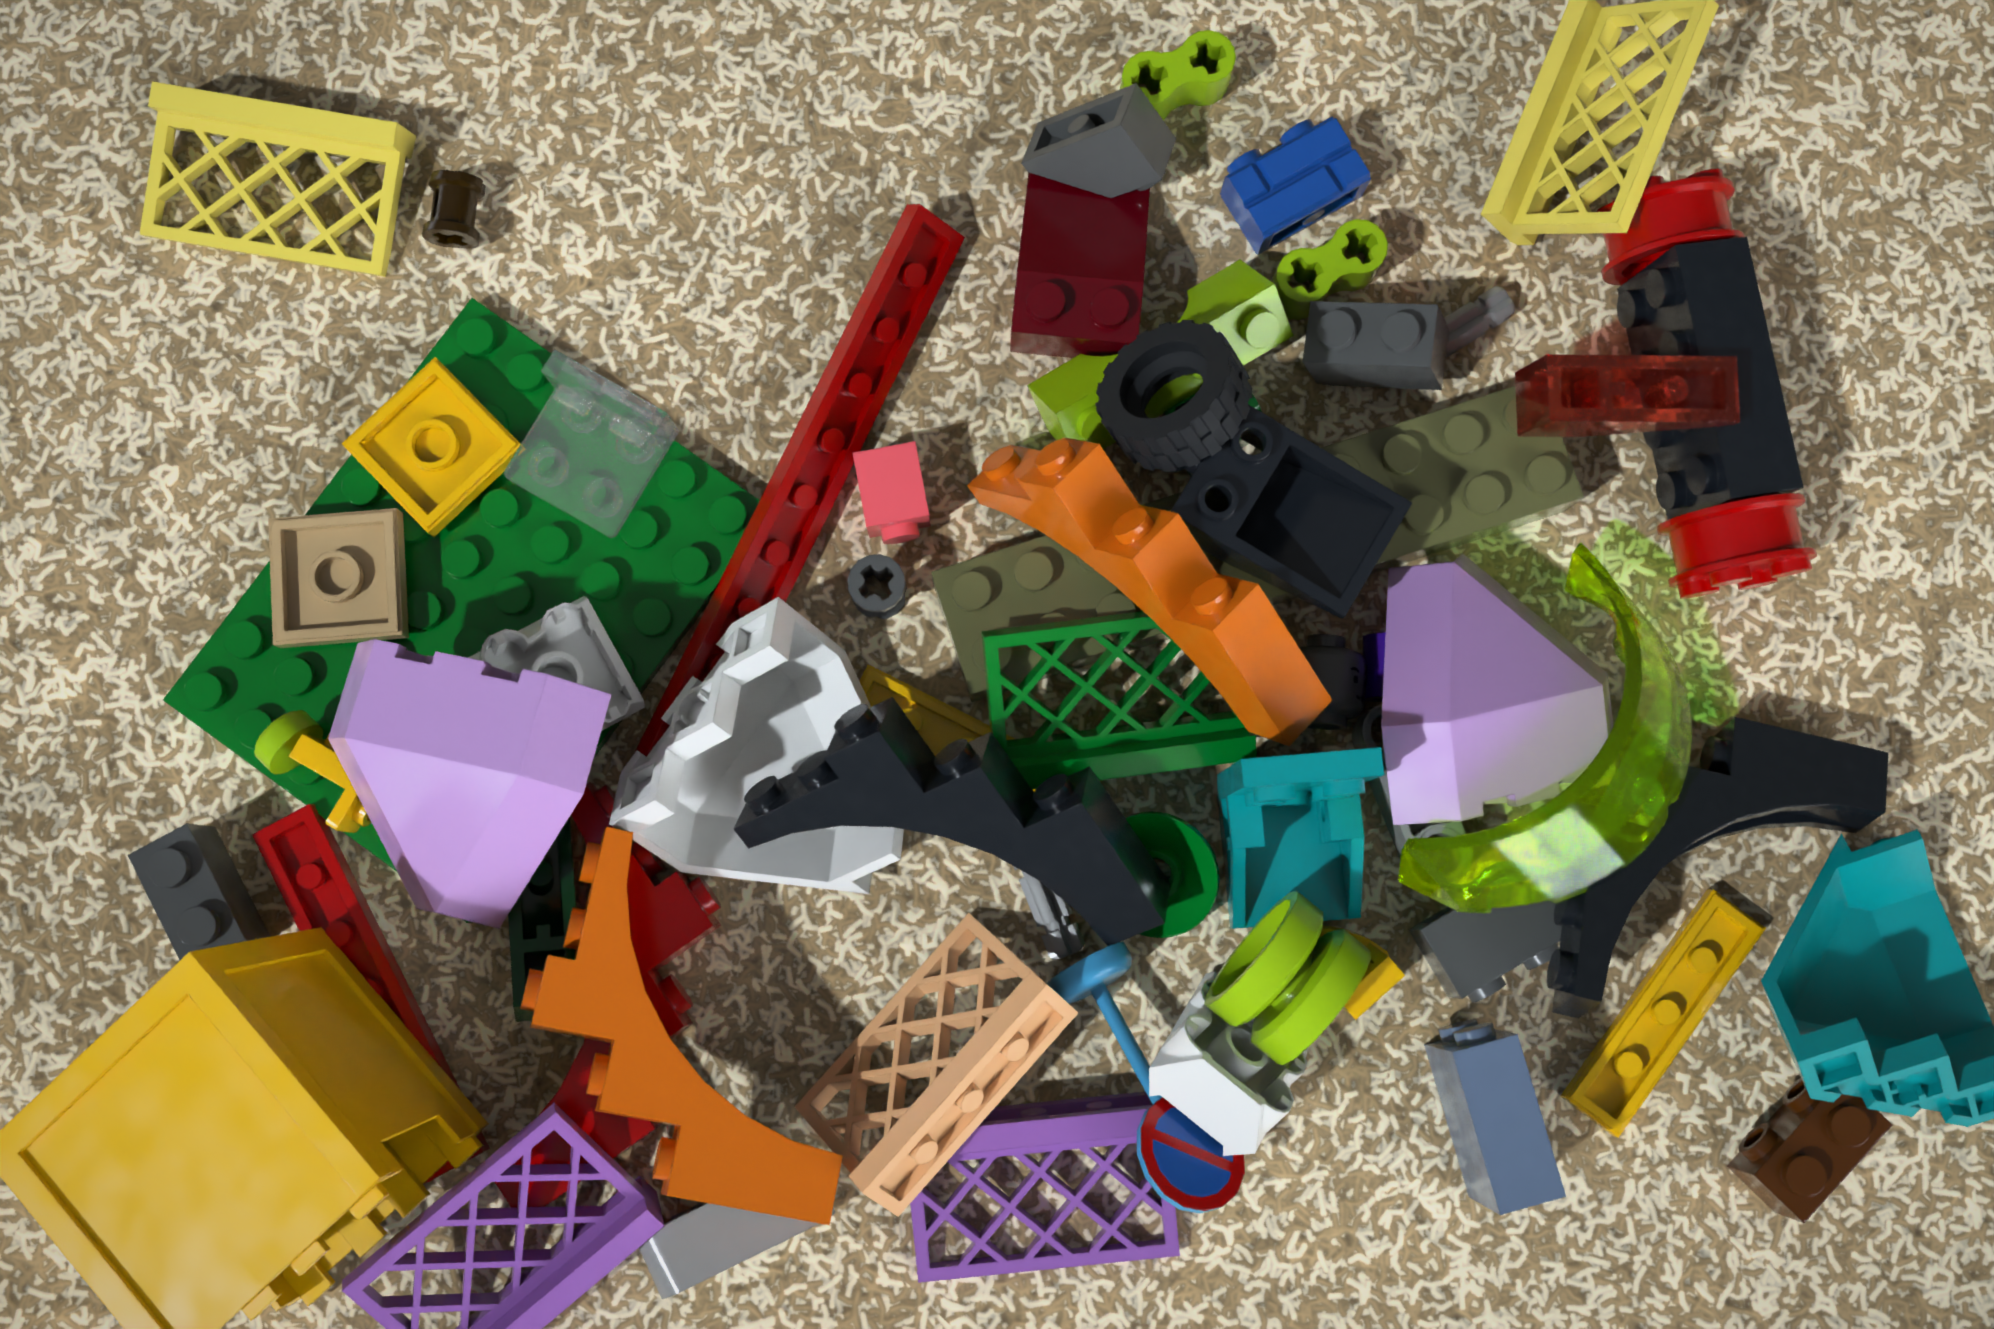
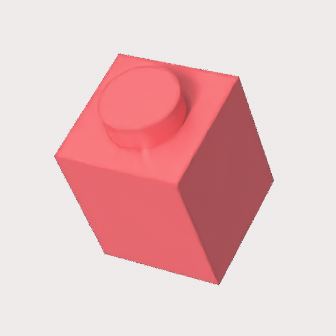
(892, 492)

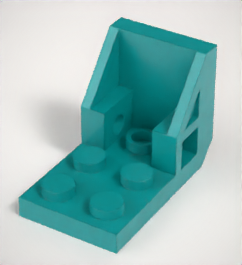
(1295, 828)

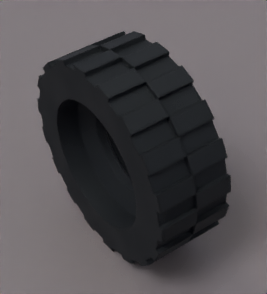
(1196, 427)

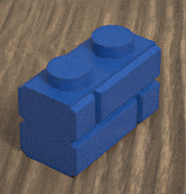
(1294, 183)

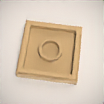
(338, 578)

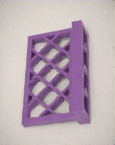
(1049, 1129)
(553, 1275)

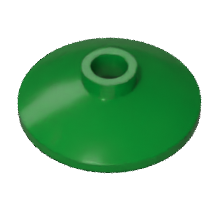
(1192, 865)

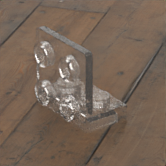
(591, 446)

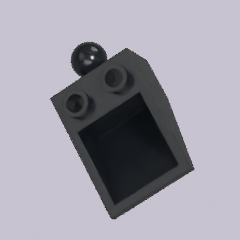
(1291, 514)

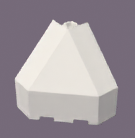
(751, 719)

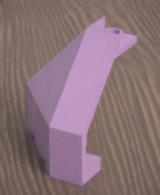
(1480, 697)
(464, 770)

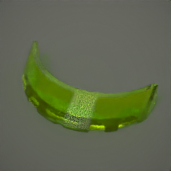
(1605, 812)

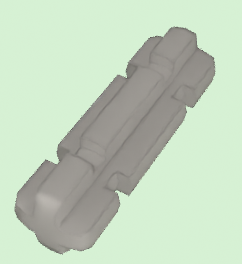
(1474, 318)
(1052, 913)

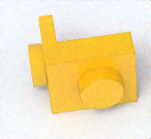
(321, 758)

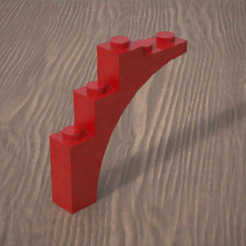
(663, 924)

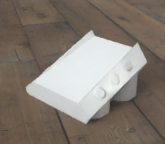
(570, 646)
(1222, 1077)

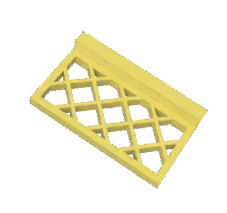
(1564, 109)
(281, 126)

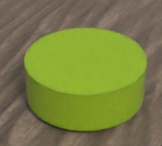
(280, 738)

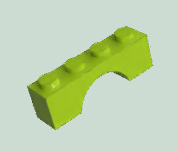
(1233, 301)

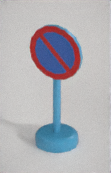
(1173, 1151)

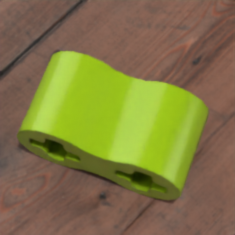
(1175, 74)
(1328, 267)

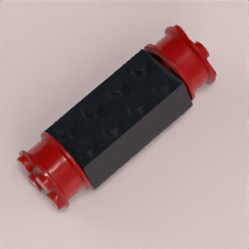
(1697, 294)

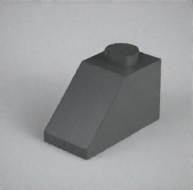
(1103, 145)

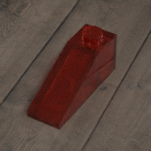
(1625, 394)

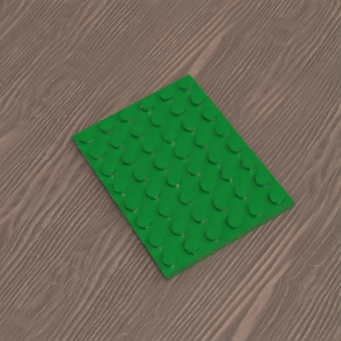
(482, 572)

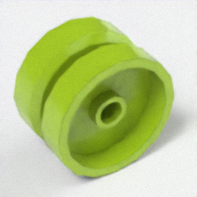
(1288, 978)

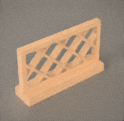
(960, 1087)

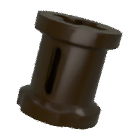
(453, 209)

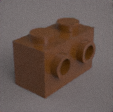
(1806, 1150)

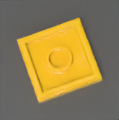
(433, 447)

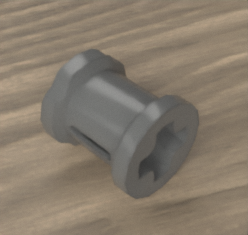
(881, 568)

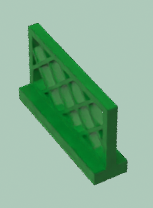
(1108, 749)

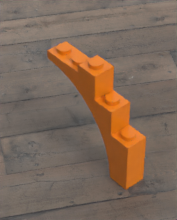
(1156, 562)
(601, 997)

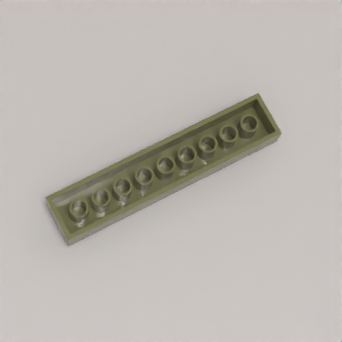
(1453, 464)

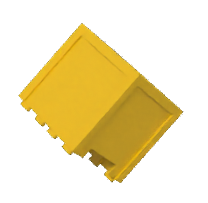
(236, 1135)

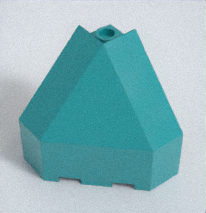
(1881, 990)

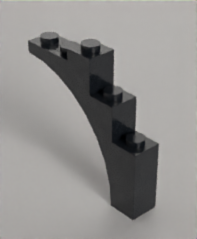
(1745, 782)
(973, 794)

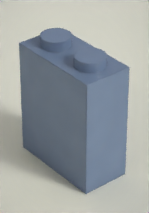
(1494, 1117)

